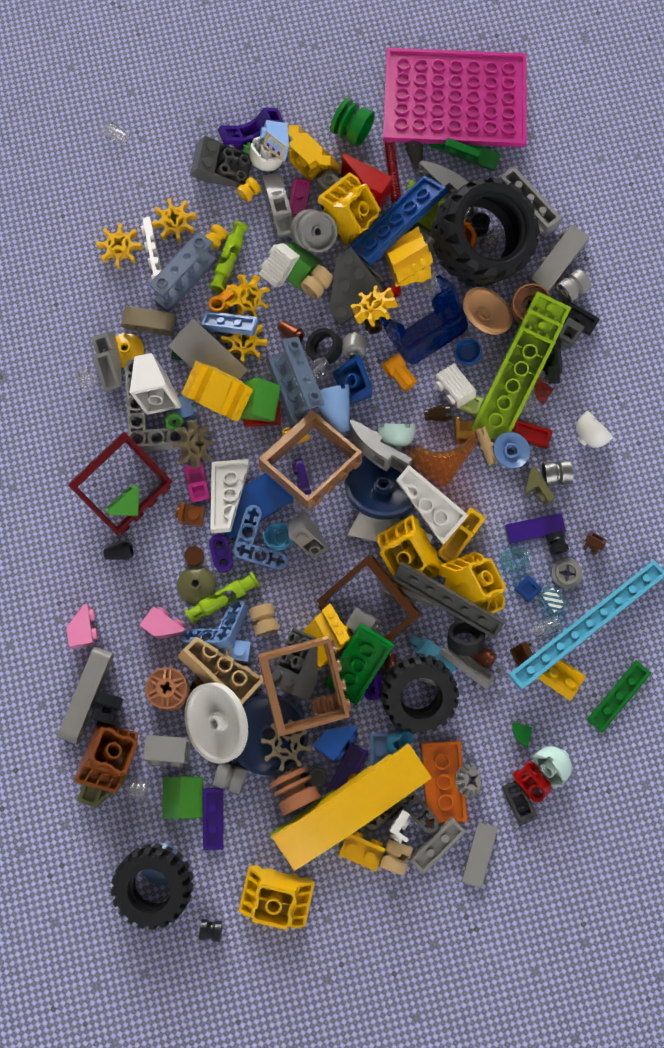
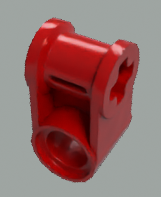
(532, 781)

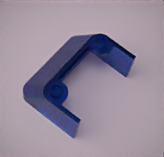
(432, 331)

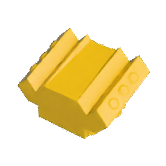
(308, 155)
(350, 206)
(409, 259)
(217, 390)
(408, 544)
(475, 580)
(329, 625)
(276, 898)

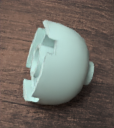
(397, 434)
(553, 764)

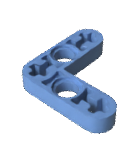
(248, 543)
(224, 635)

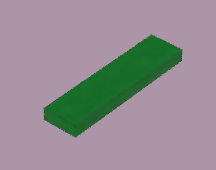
(618, 696)

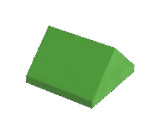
(303, 266)
(263, 400)
(125, 503)
(182, 797)

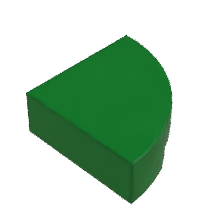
(521, 733)

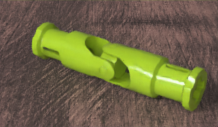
(228, 256)
(214, 602)

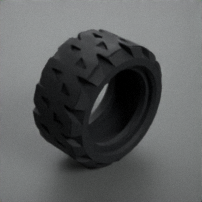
(515, 216)

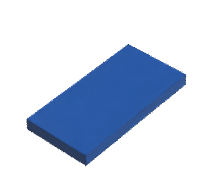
(263, 493)

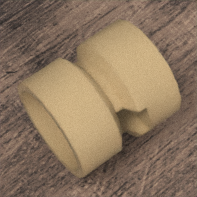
(317, 282)
(264, 620)
(396, 857)

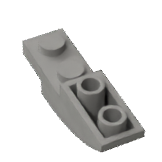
(445, 177)
(278, 204)
(372, 447)

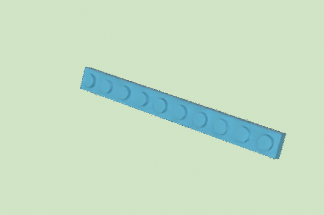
(586, 625)

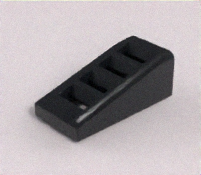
(520, 820)

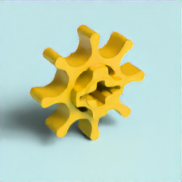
(167, 220)
(119, 245)
(250, 291)
(374, 305)
(250, 345)

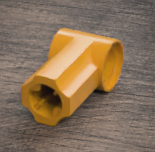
(220, 300)
(396, 368)

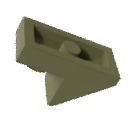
(536, 482)

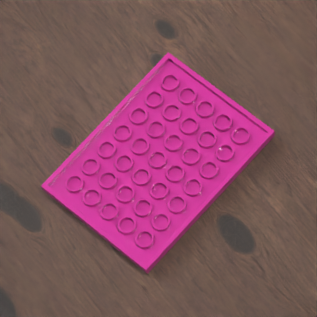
(455, 96)

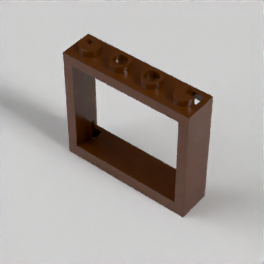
(390, 585)

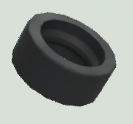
(316, 337)
(461, 647)

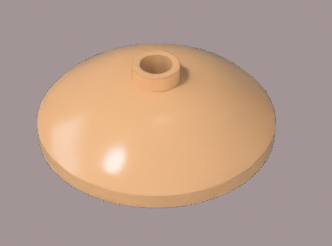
(487, 311)

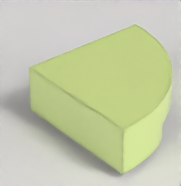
(473, 406)

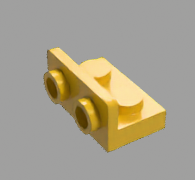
(563, 679)
(362, 851)

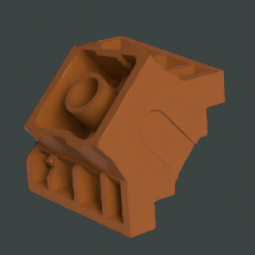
(107, 757)

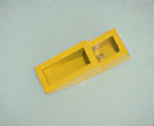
(462, 536)

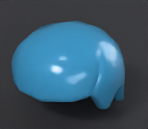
(277, 537)
(398, 739)

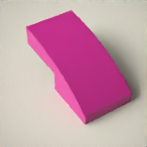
(197, 483)

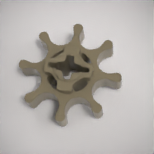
(193, 444)
(278, 751)

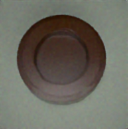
(194, 556)

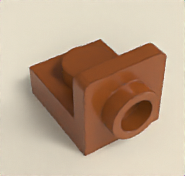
(190, 515)

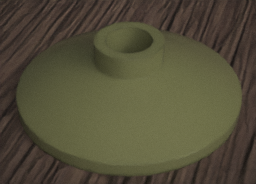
(204, 589)

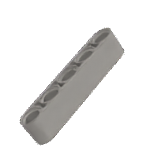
(85, 695)

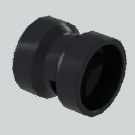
(480, 228)
(557, 542)
(210, 930)

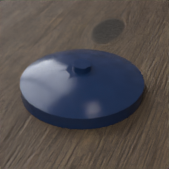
(376, 491)
(259, 727)

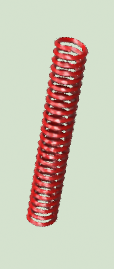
(391, 168)

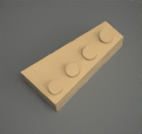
(216, 667)

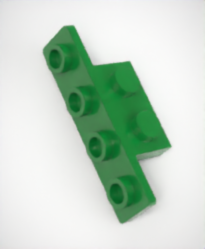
(470, 153)

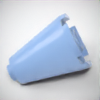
(336, 408)

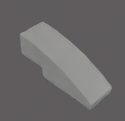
(107, 360)

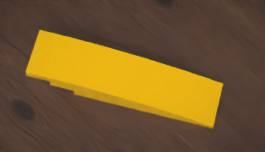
(351, 806)

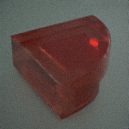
(542, 391)

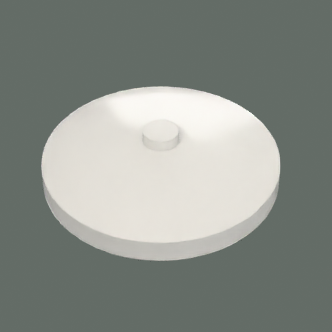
(216, 722)

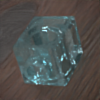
(507, 564)

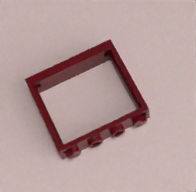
(148, 501)

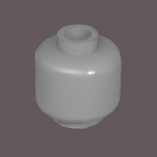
(354, 345)

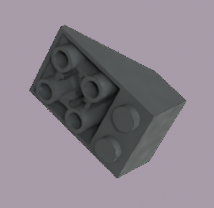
(220, 163)
(297, 670)

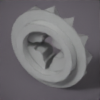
(573, 568)
(462, 779)

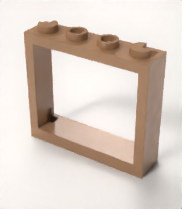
(292, 437)
(339, 686)

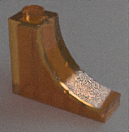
(442, 465)

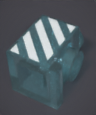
(552, 600)

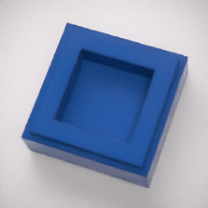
(528, 589)

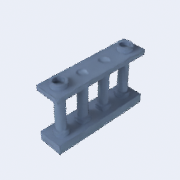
(183, 272)
(306, 383)

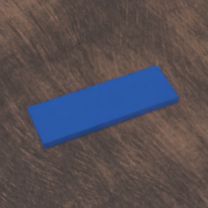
(398, 219)

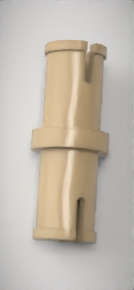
(486, 445)

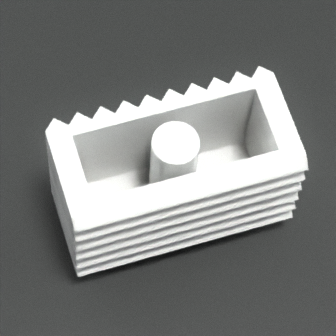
(279, 264)
(455, 386)

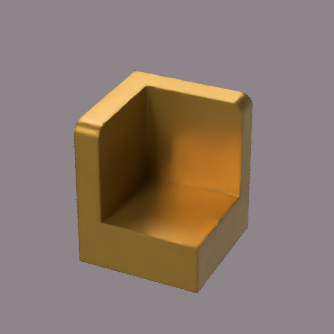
(462, 430)

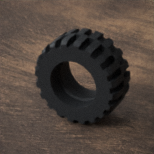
(429, 716)
(143, 911)

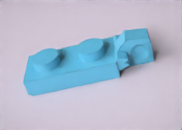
(427, 648)

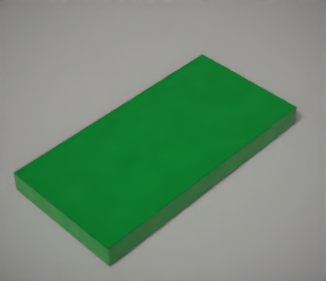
(361, 662)

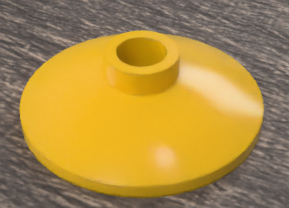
(134, 344)

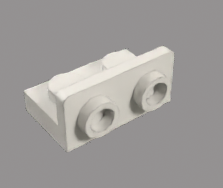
(400, 822)

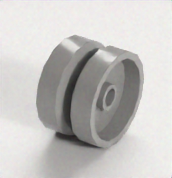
(314, 230)

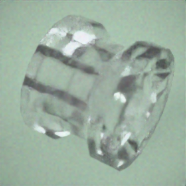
(138, 789)

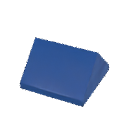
(355, 375)

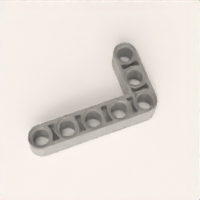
(142, 431)

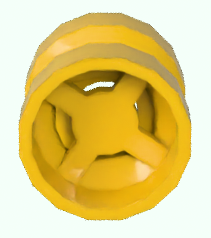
(249, 189)
(216, 235)

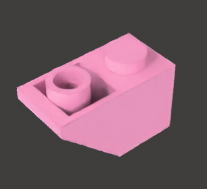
(160, 625)
(81, 629)

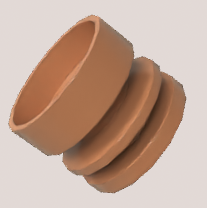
(522, 298)
(172, 700)
(294, 790)

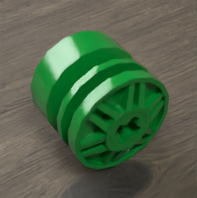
(352, 122)

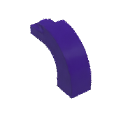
(247, 132)

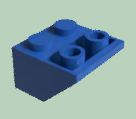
(334, 740)

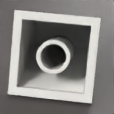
(152, 386)

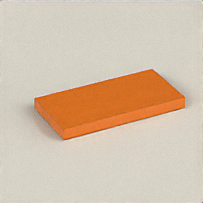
(440, 792)

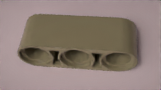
(148, 321)

